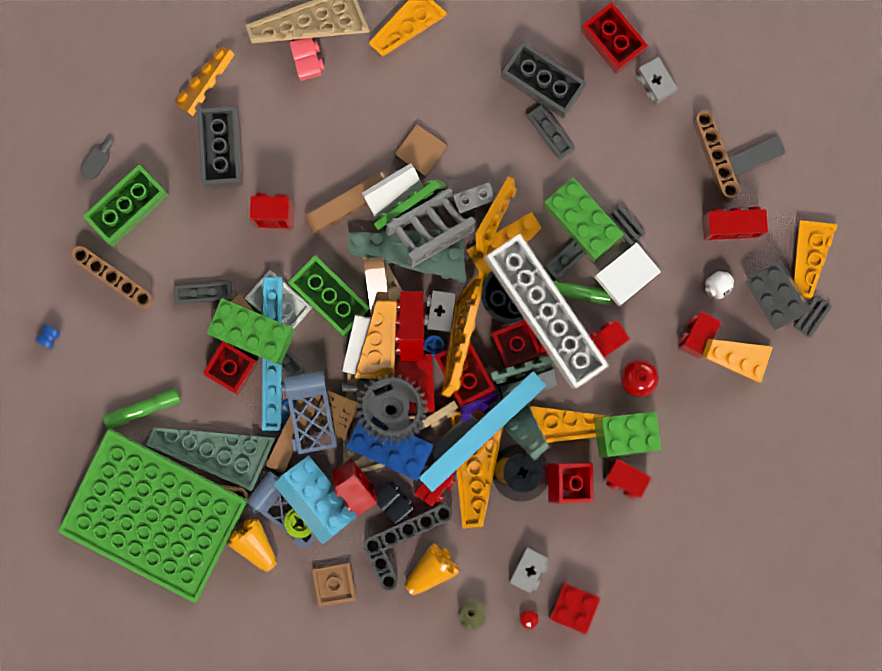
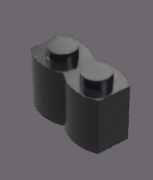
(392, 502)

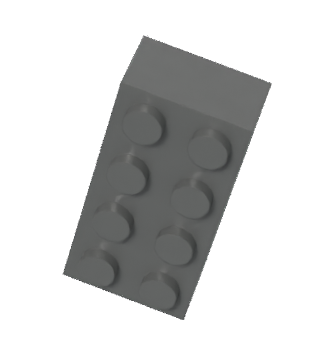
(543, 80)
(220, 147)

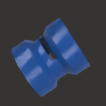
(48, 335)
(432, 343)

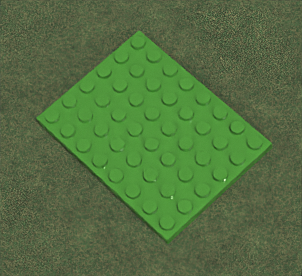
(152, 515)

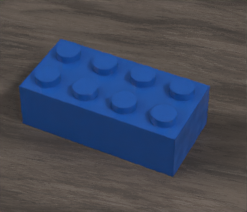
(404, 458)

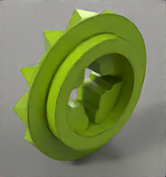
(298, 531)

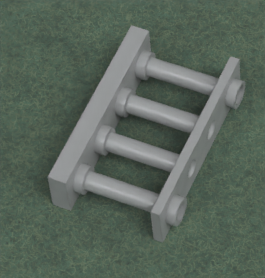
(432, 245)

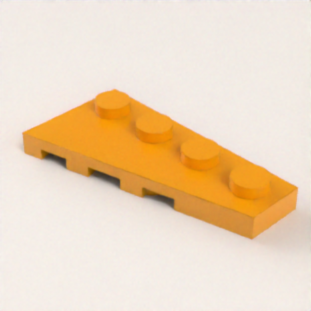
(405, 24)
(204, 80)
(494, 216)
(525, 226)
(811, 253)
(379, 345)
(741, 358)
(565, 425)

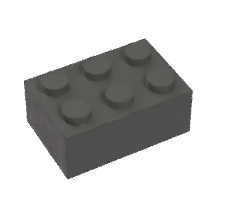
(778, 295)

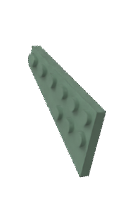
(446, 263)
(221, 454)

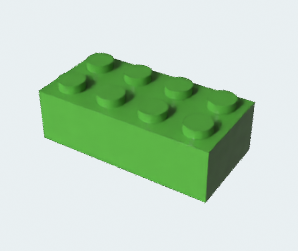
(125, 205)
(583, 219)
(329, 295)
(251, 331)

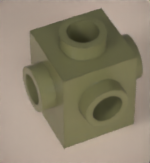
(472, 608)

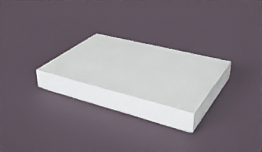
(392, 190)
(627, 274)
(294, 306)
(356, 343)

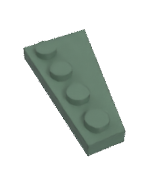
(519, 371)
(526, 432)

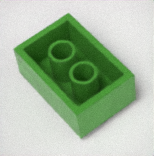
(627, 434)

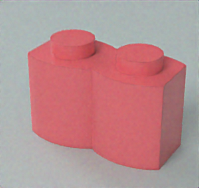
(306, 58)

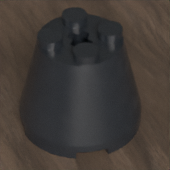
(496, 303)
(515, 486)

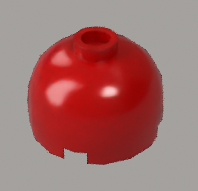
(639, 378)

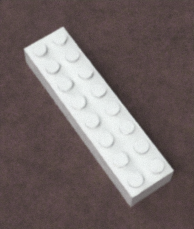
(546, 311)

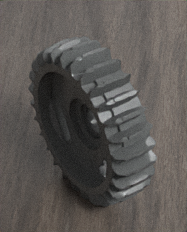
(399, 397)

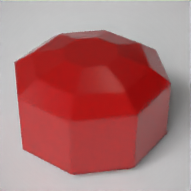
(529, 619)

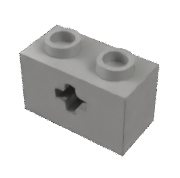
(656, 71)
(474, 199)
(437, 300)
(519, 577)

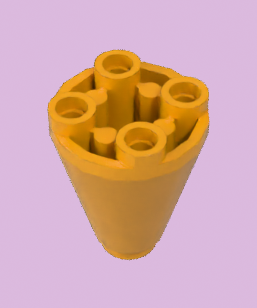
(253, 545)
(431, 570)

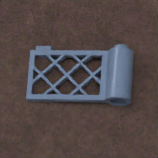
(302, 387)
(264, 497)

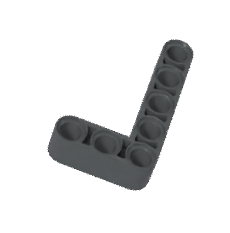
(400, 537)

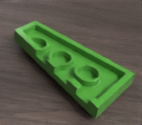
(410, 204)

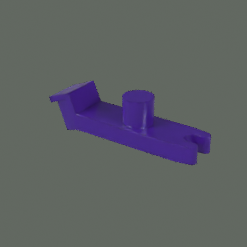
(480, 404)

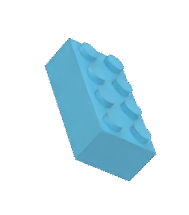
(314, 499)

